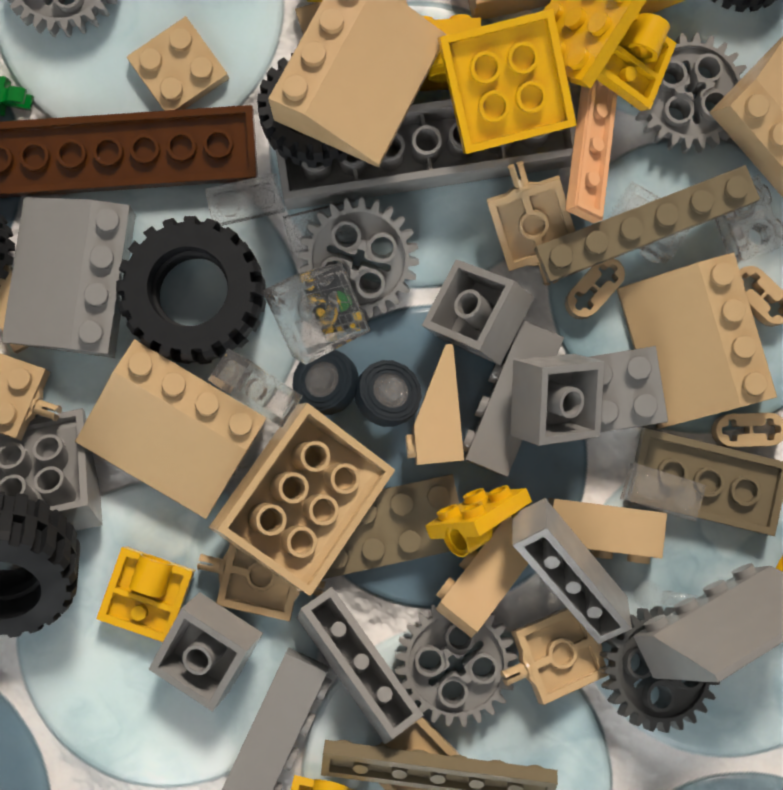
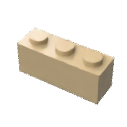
(615, 529)
(484, 581)

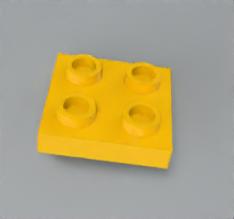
(640, 61)
(471, 522)
(145, 593)

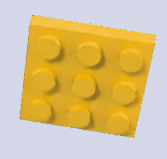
(591, 34)
(507, 81)

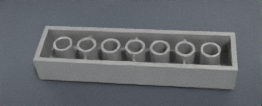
(421, 157)

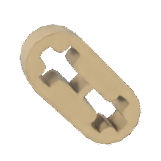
(768, 290)
(600, 294)
(749, 438)

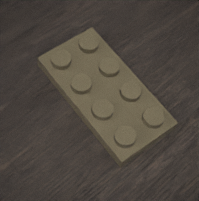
(740, 486)
(396, 527)

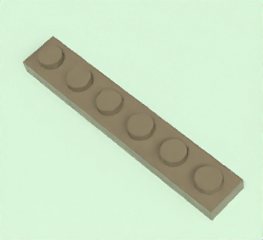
(646, 224)
(430, 770)

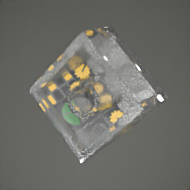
(316, 311)

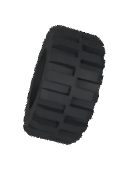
(157, 257)
(49, 556)

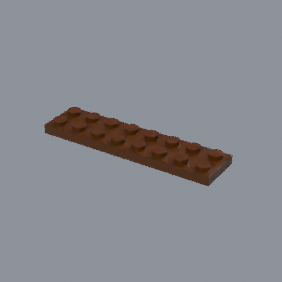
(127, 151)

